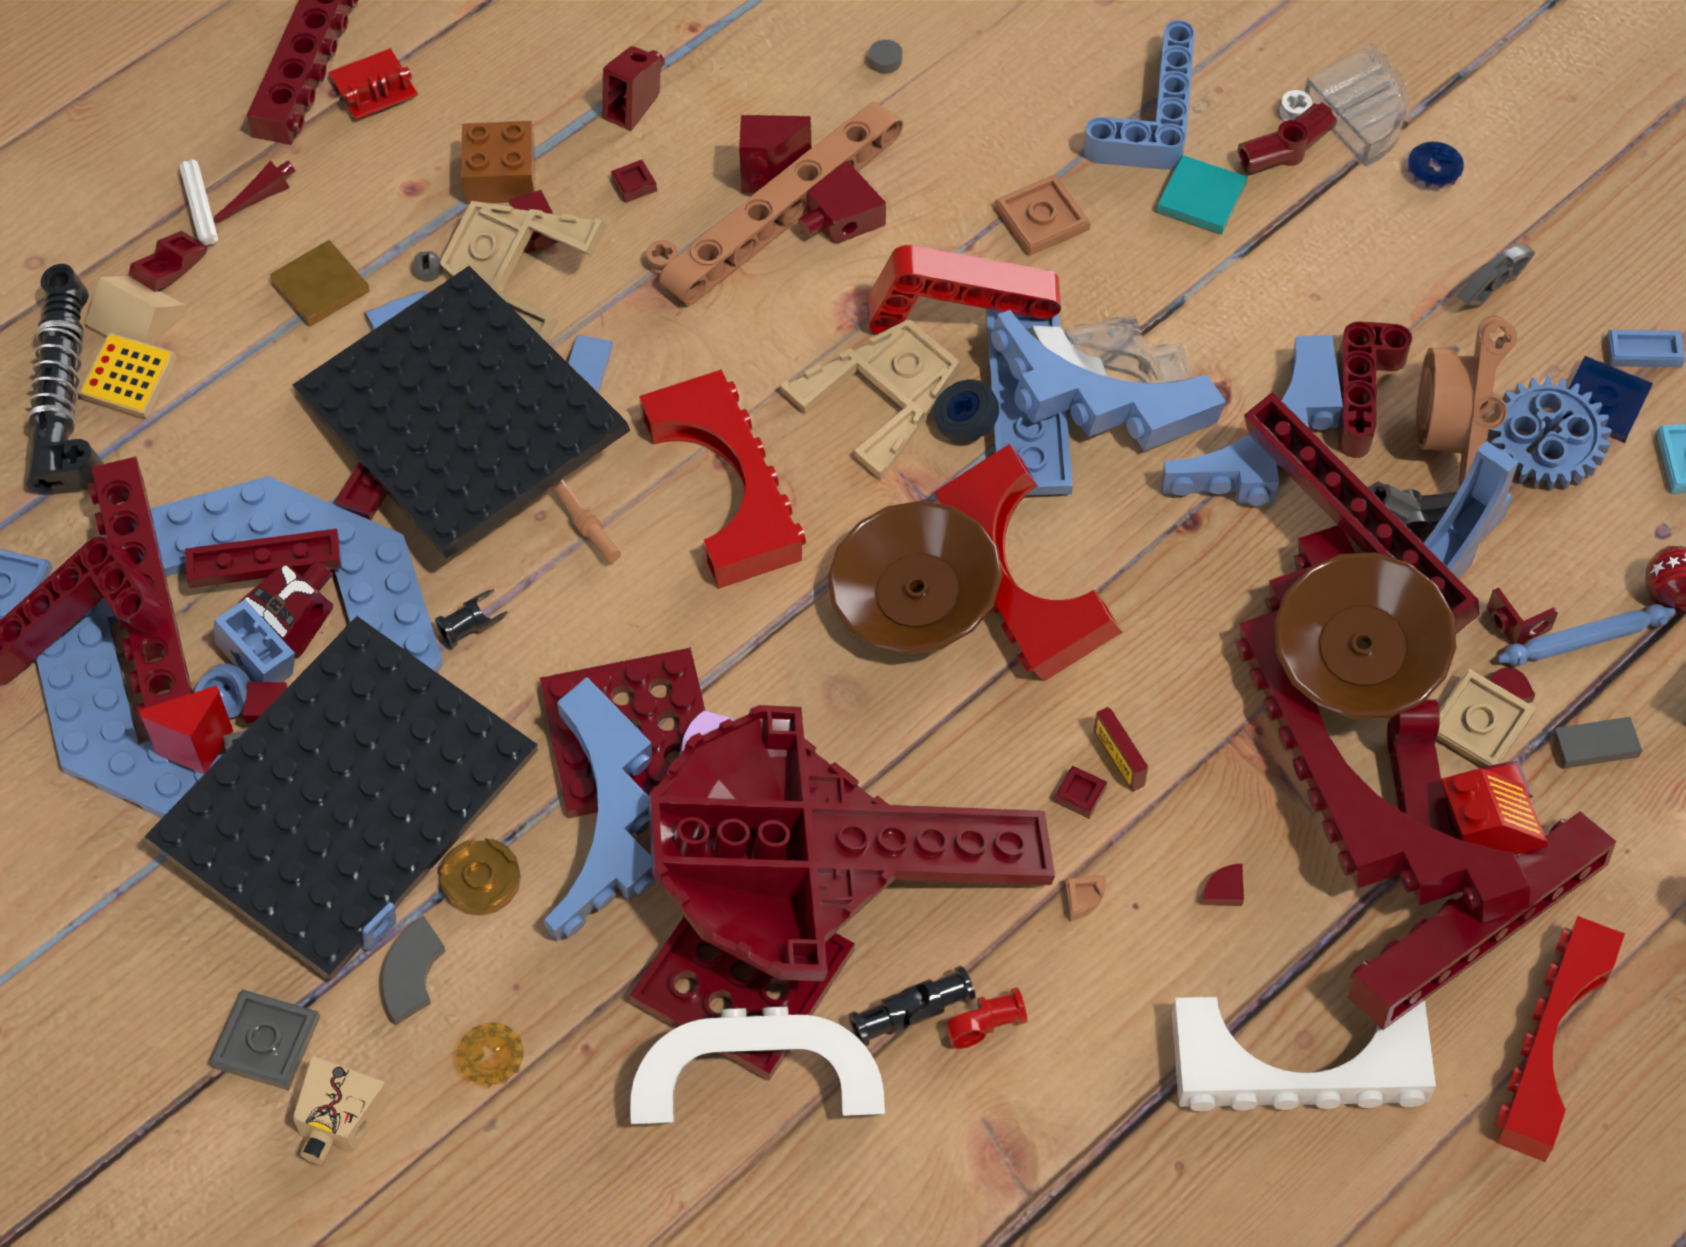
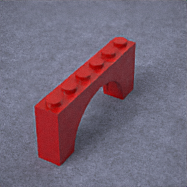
(708, 415)
(1047, 630)

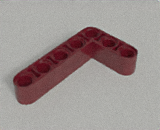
(68, 594)

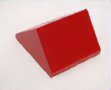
(189, 728)

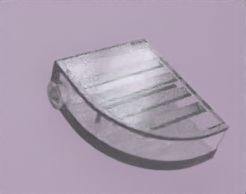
(1366, 99)

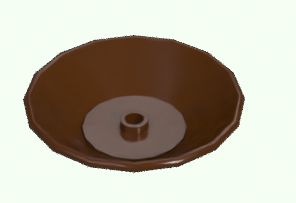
(911, 549)
(1372, 602)

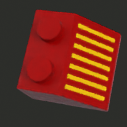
(1492, 812)

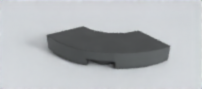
(1499, 271)
(408, 969)

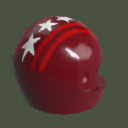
(1667, 578)

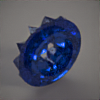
(1443, 156)

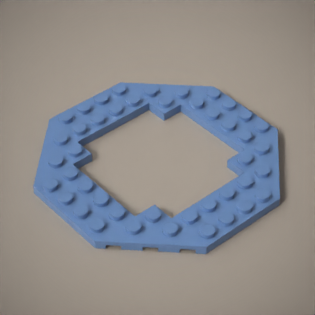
(83, 669)

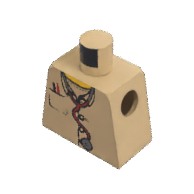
(336, 1108)

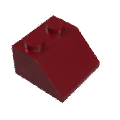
(770, 146)

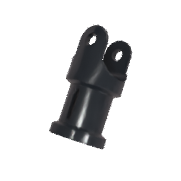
(466, 620)

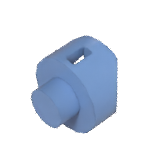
(231, 684)

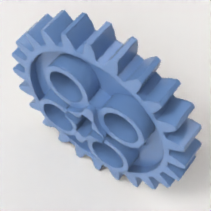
(1574, 454)

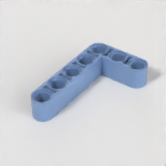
(1148, 142)

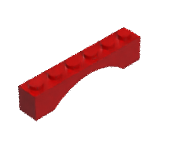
(1536, 1107)

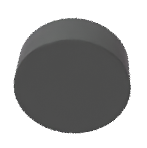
(885, 56)

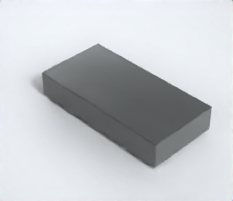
(1597, 742)

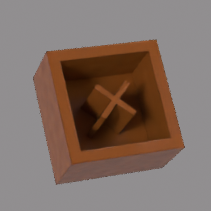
(497, 161)

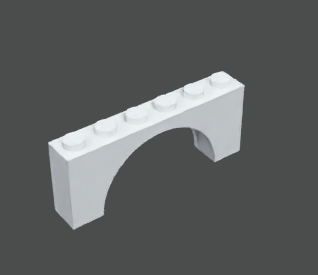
(1221, 1073)

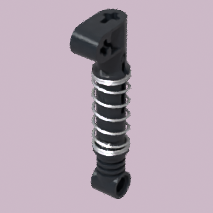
(54, 460)

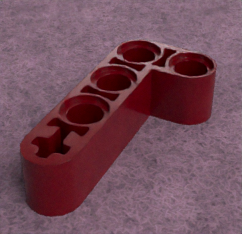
(1362, 352)
(1416, 765)

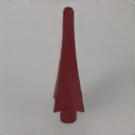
(267, 183)

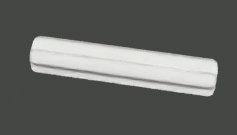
(198, 202)

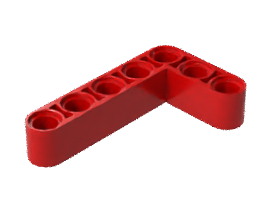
(961, 280)

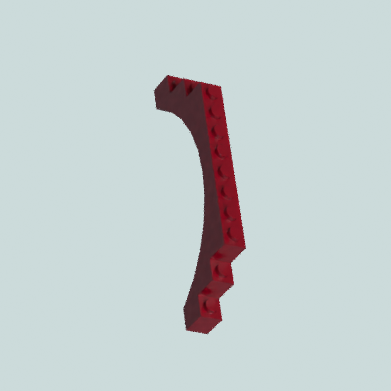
(1370, 832)

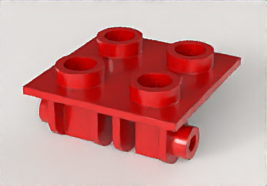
(373, 83)

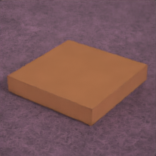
(1042, 214)

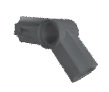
(1412, 508)

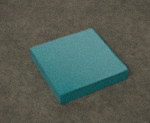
(1202, 194)

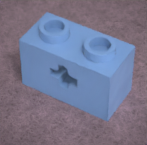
(253, 644)

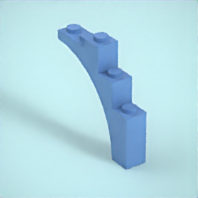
(1098, 402)
(1244, 464)
(615, 858)

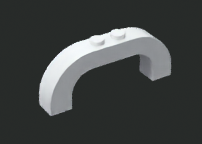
(776, 1030)

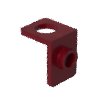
(1509, 621)

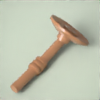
(586, 521)

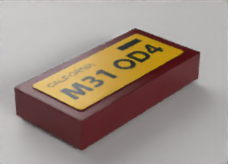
(1121, 748)

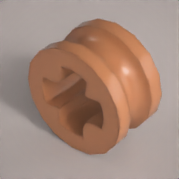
(658, 248)

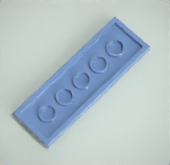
(1040, 444)

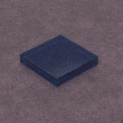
(1617, 390)

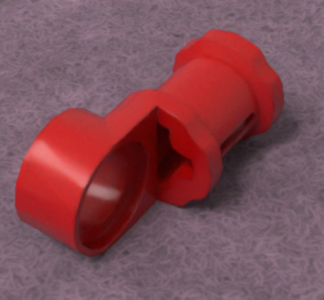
(973, 1026)

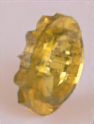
(498, 1038)

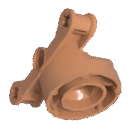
(1459, 391)

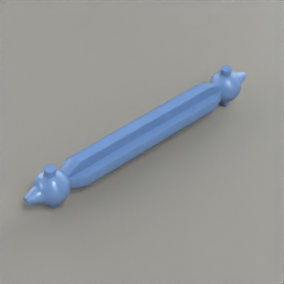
(1586, 635)

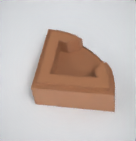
(1084, 894)

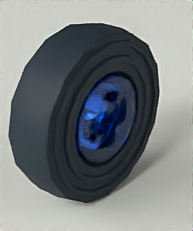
(968, 425)

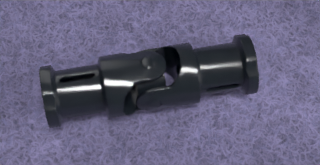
(906, 1008)

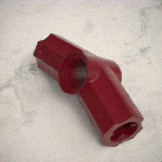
(1289, 142)

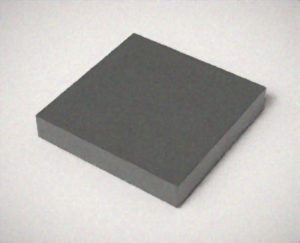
(265, 1039)

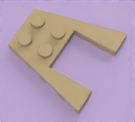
(494, 239)
(900, 363)

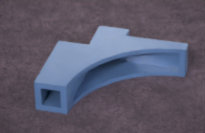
(1474, 510)

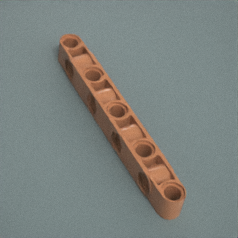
(777, 204)

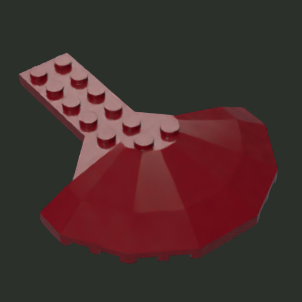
(784, 849)

